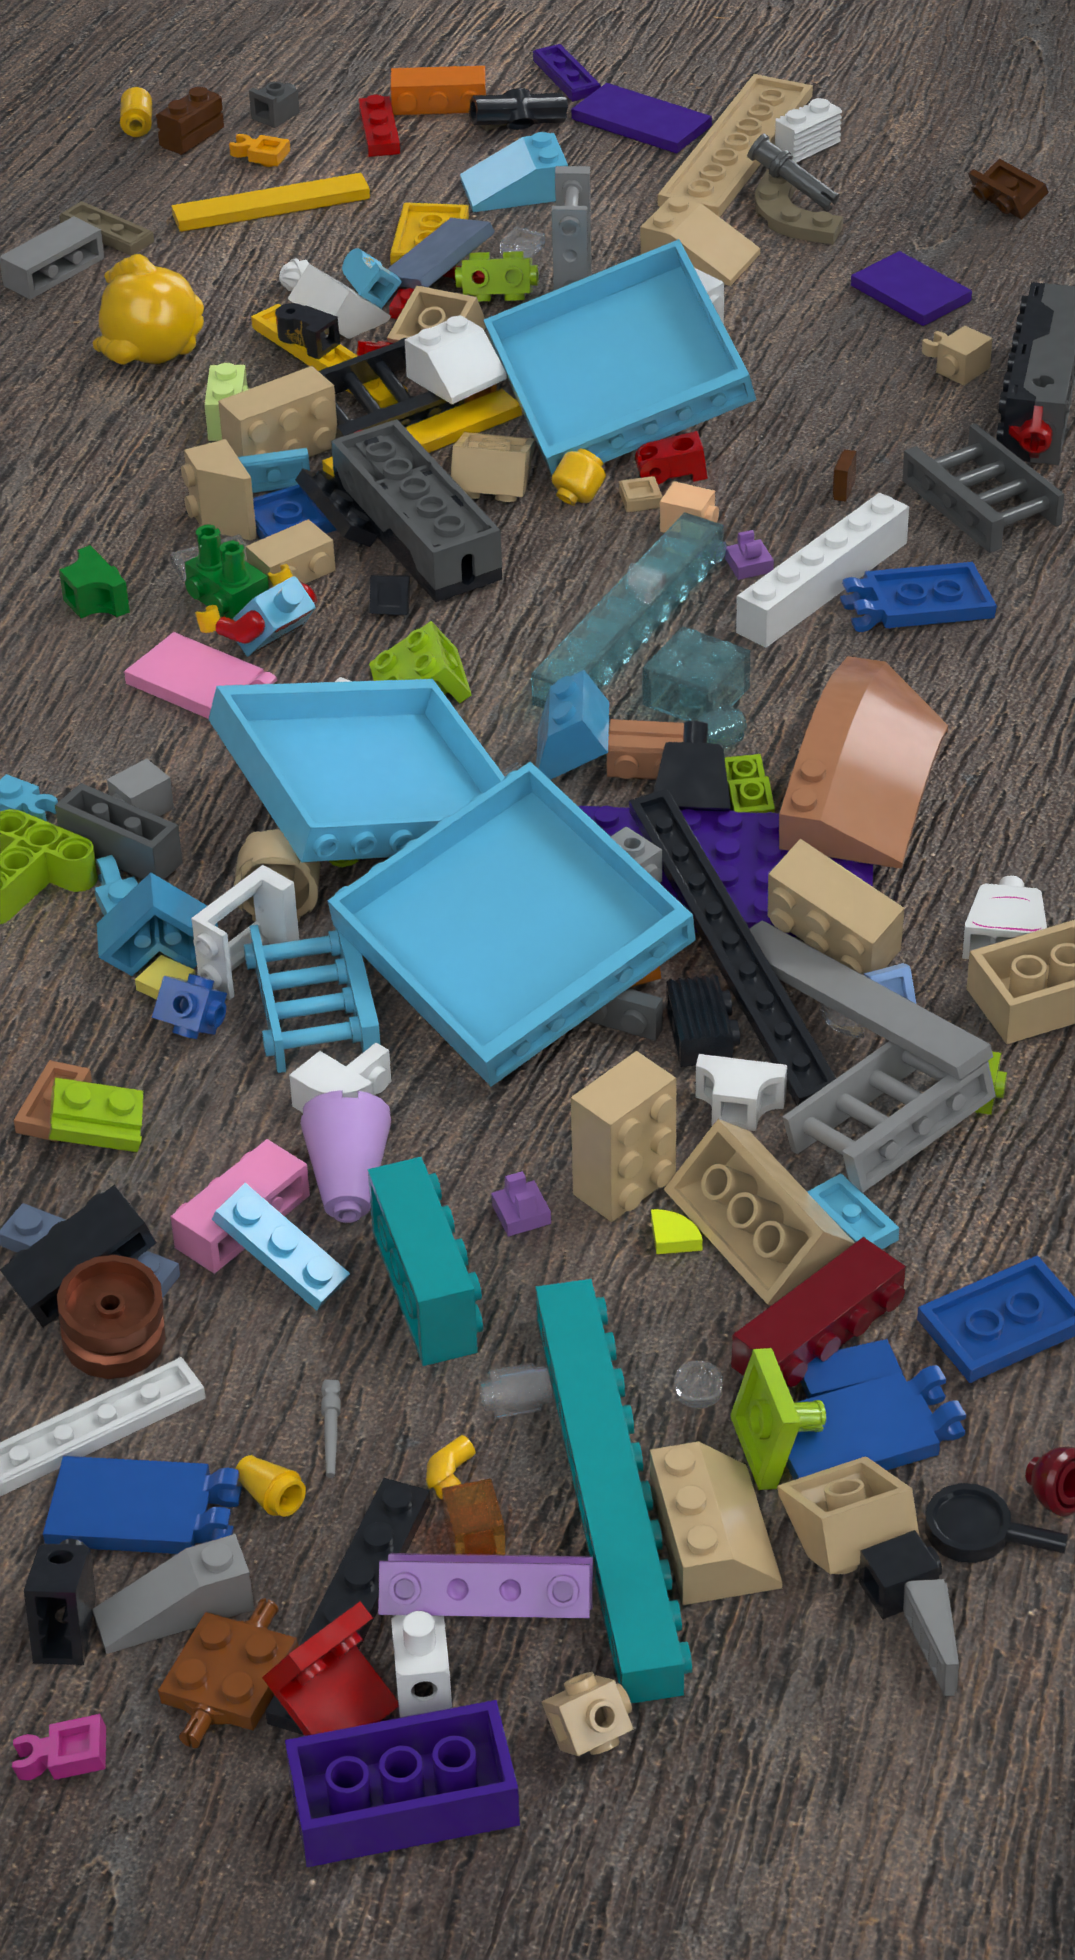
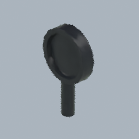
(976, 1524)

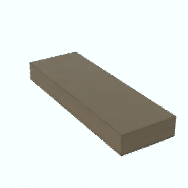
(115, 230)

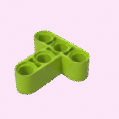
(37, 855)

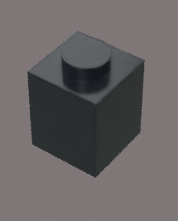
(892, 1564)

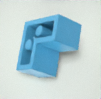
(149, 921)

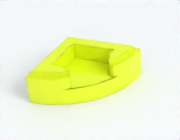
(674, 1233)

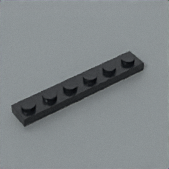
(384, 1530)

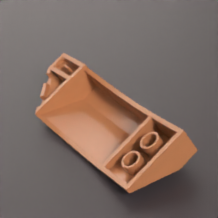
(862, 767)

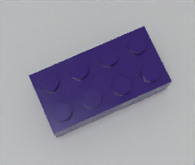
(402, 1783)

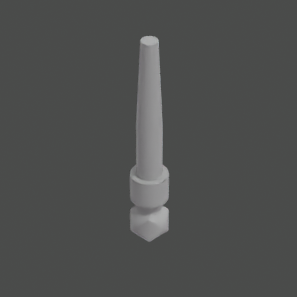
(330, 1410)

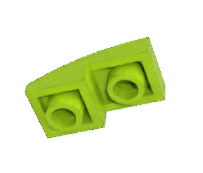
(748, 785)

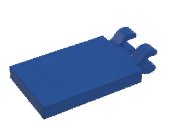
(918, 596)
(882, 1421)
(140, 1504)

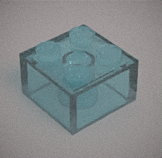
(695, 675)

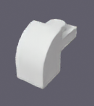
(323, 1074)

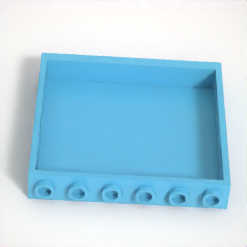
(620, 358)
(352, 761)
(511, 922)

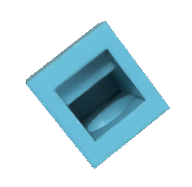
(369, 277)

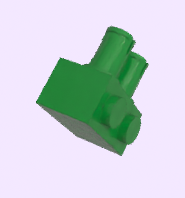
(221, 574)

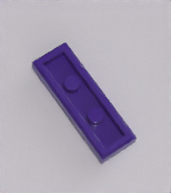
(565, 72)

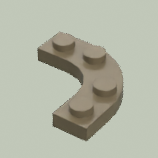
(784, 217)

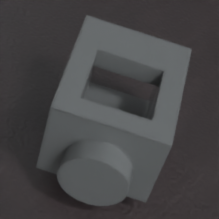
(274, 103)

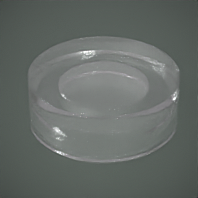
(698, 1384)

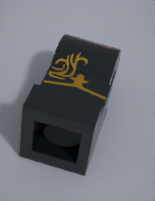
(305, 327)

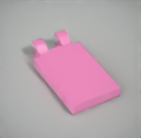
(189, 672)

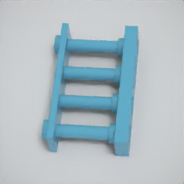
(353, 999)

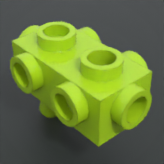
(508, 276)

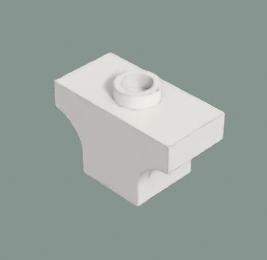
(740, 1088)

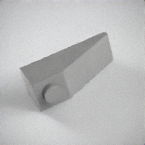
(177, 1595)

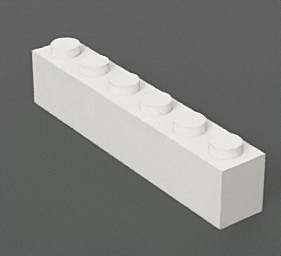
(817, 570)

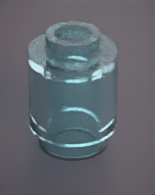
(725, 725)

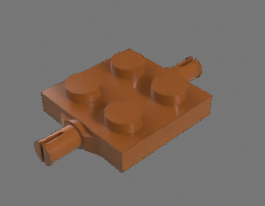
(223, 1670)

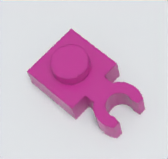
(70, 1749)

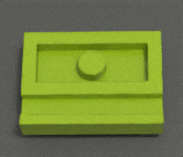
(96, 1115)

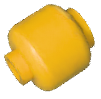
(578, 477)

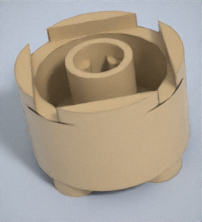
(275, 852)

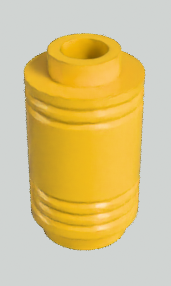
(136, 112)

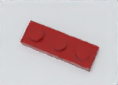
(379, 125)

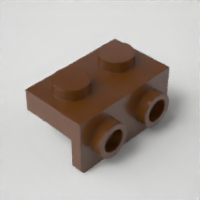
(1008, 188)

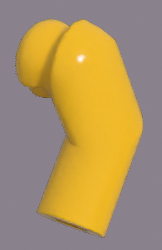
(444, 1464)

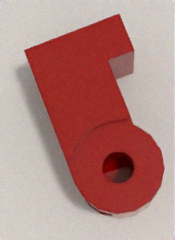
(672, 458)

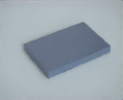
(440, 251)

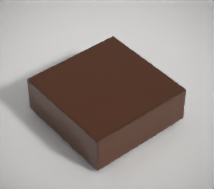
(844, 475)

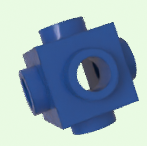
(190, 1005)

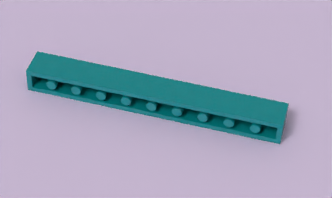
(609, 1493)

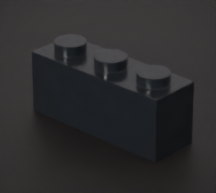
(99, 1229)

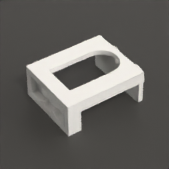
(274, 916)

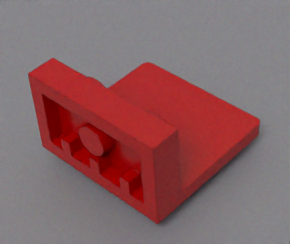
(329, 1681)

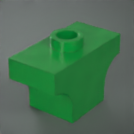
(93, 586)

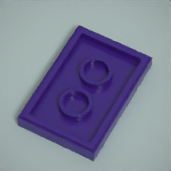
(911, 288)

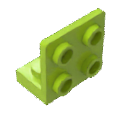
(424, 655)

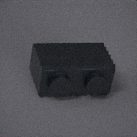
(700, 1018)

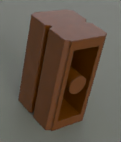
(190, 120)

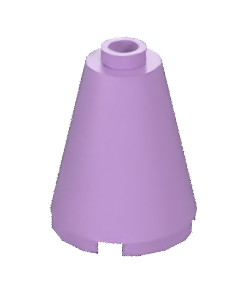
(343, 1143)

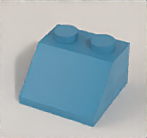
(572, 725)

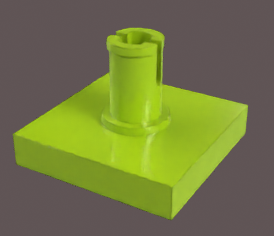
(770, 1419)

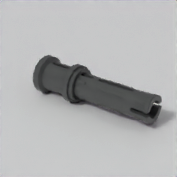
(781, 164)

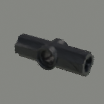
(518, 109)

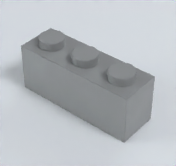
(51, 257)

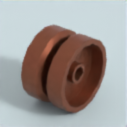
(111, 1316)

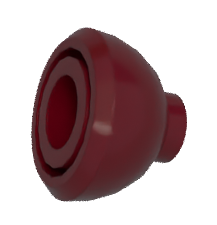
(1054, 1480)

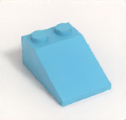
(515, 175)

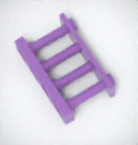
(486, 1585)

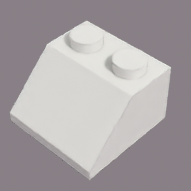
(333, 297)
(453, 359)

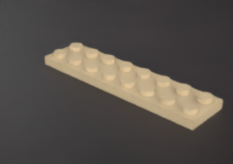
(719, 162)

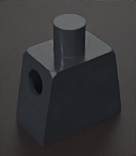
(695, 771)
(57, 1579)

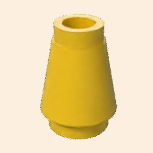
(271, 1485)

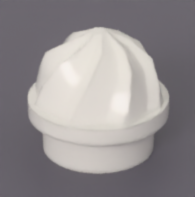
(292, 272)

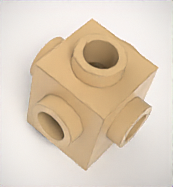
(589, 1714)

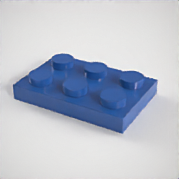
(1001, 1318)

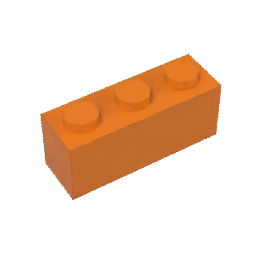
(435, 89)

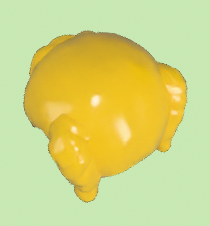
(147, 313)

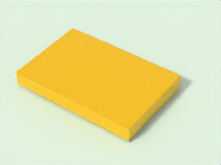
(419, 221)

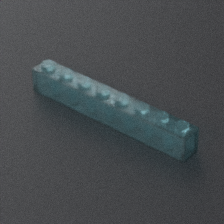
(622, 621)

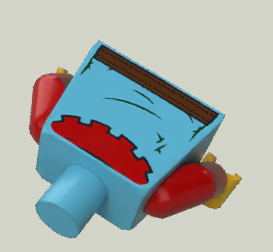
(266, 616)

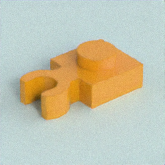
(264, 150)

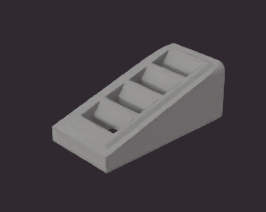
(931, 1622)

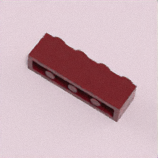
(824, 1311)

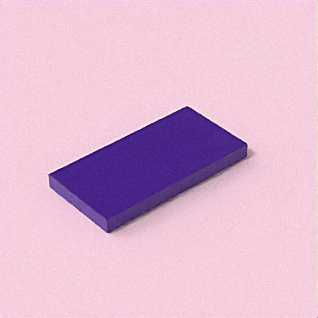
(641, 117)

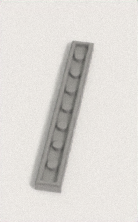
(871, 1004)

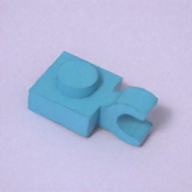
(112, 886)

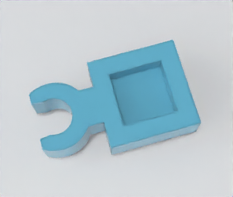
(25, 797)

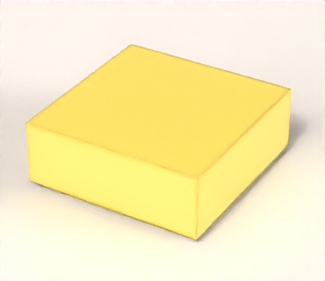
(151, 978)

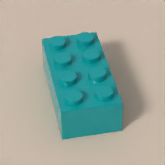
(425, 1260)

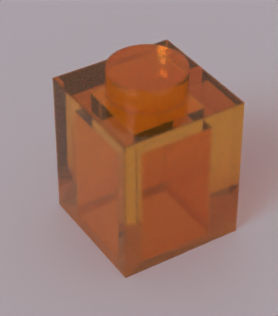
(474, 1518)

